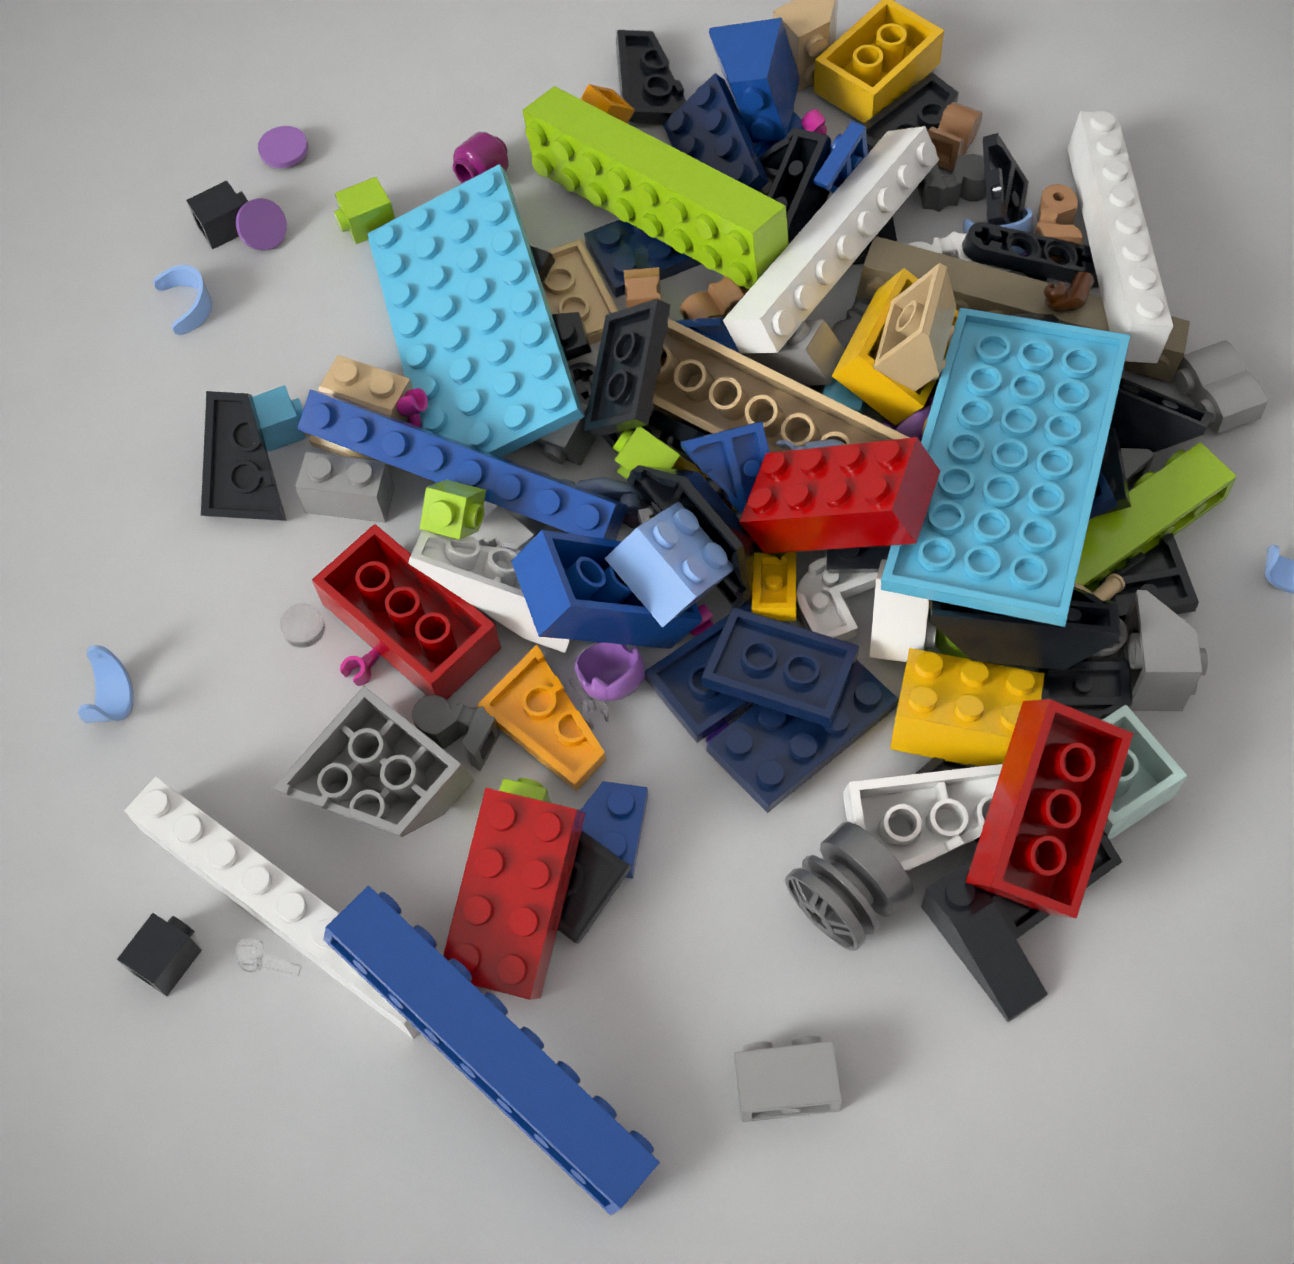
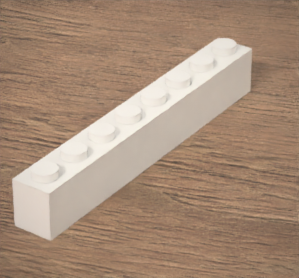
(1119, 236)
(831, 241)
(251, 884)

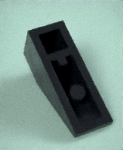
(983, 942)

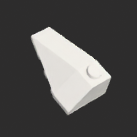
(482, 578)
(923, 812)

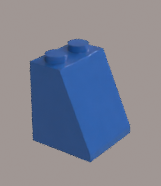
(759, 75)

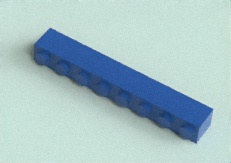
(443, 458)
(491, 1049)

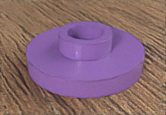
(283, 147)
(261, 224)

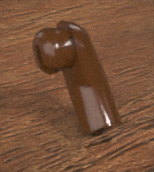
(1061, 298)

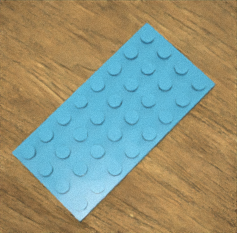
(475, 318)
(1019, 464)

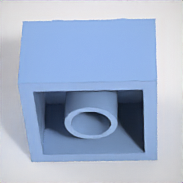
(670, 563)

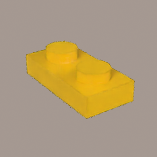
(775, 586)

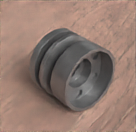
(849, 885)

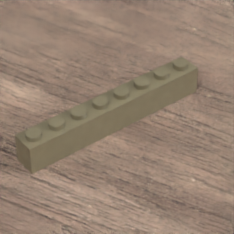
(1007, 294)

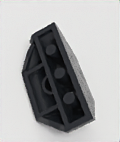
(791, 175)
(1154, 420)
(704, 498)
(1031, 643)

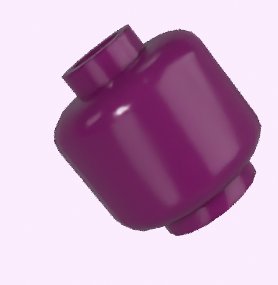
(478, 155)

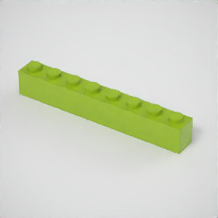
(1160, 505)

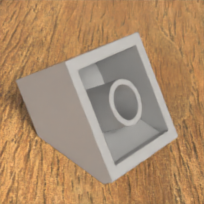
(1161, 656)

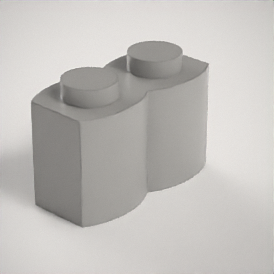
(1221, 385)

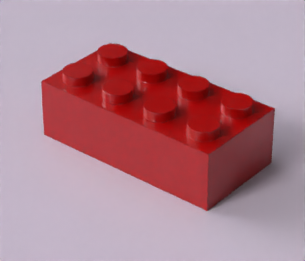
(841, 496)
(406, 615)
(1050, 807)
(513, 892)

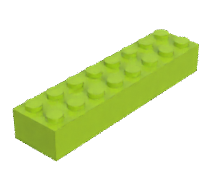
(655, 187)

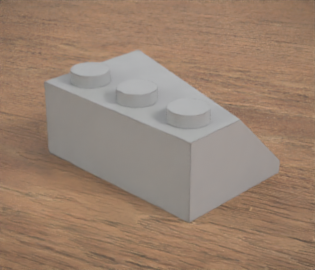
(376, 769)

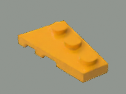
(543, 720)

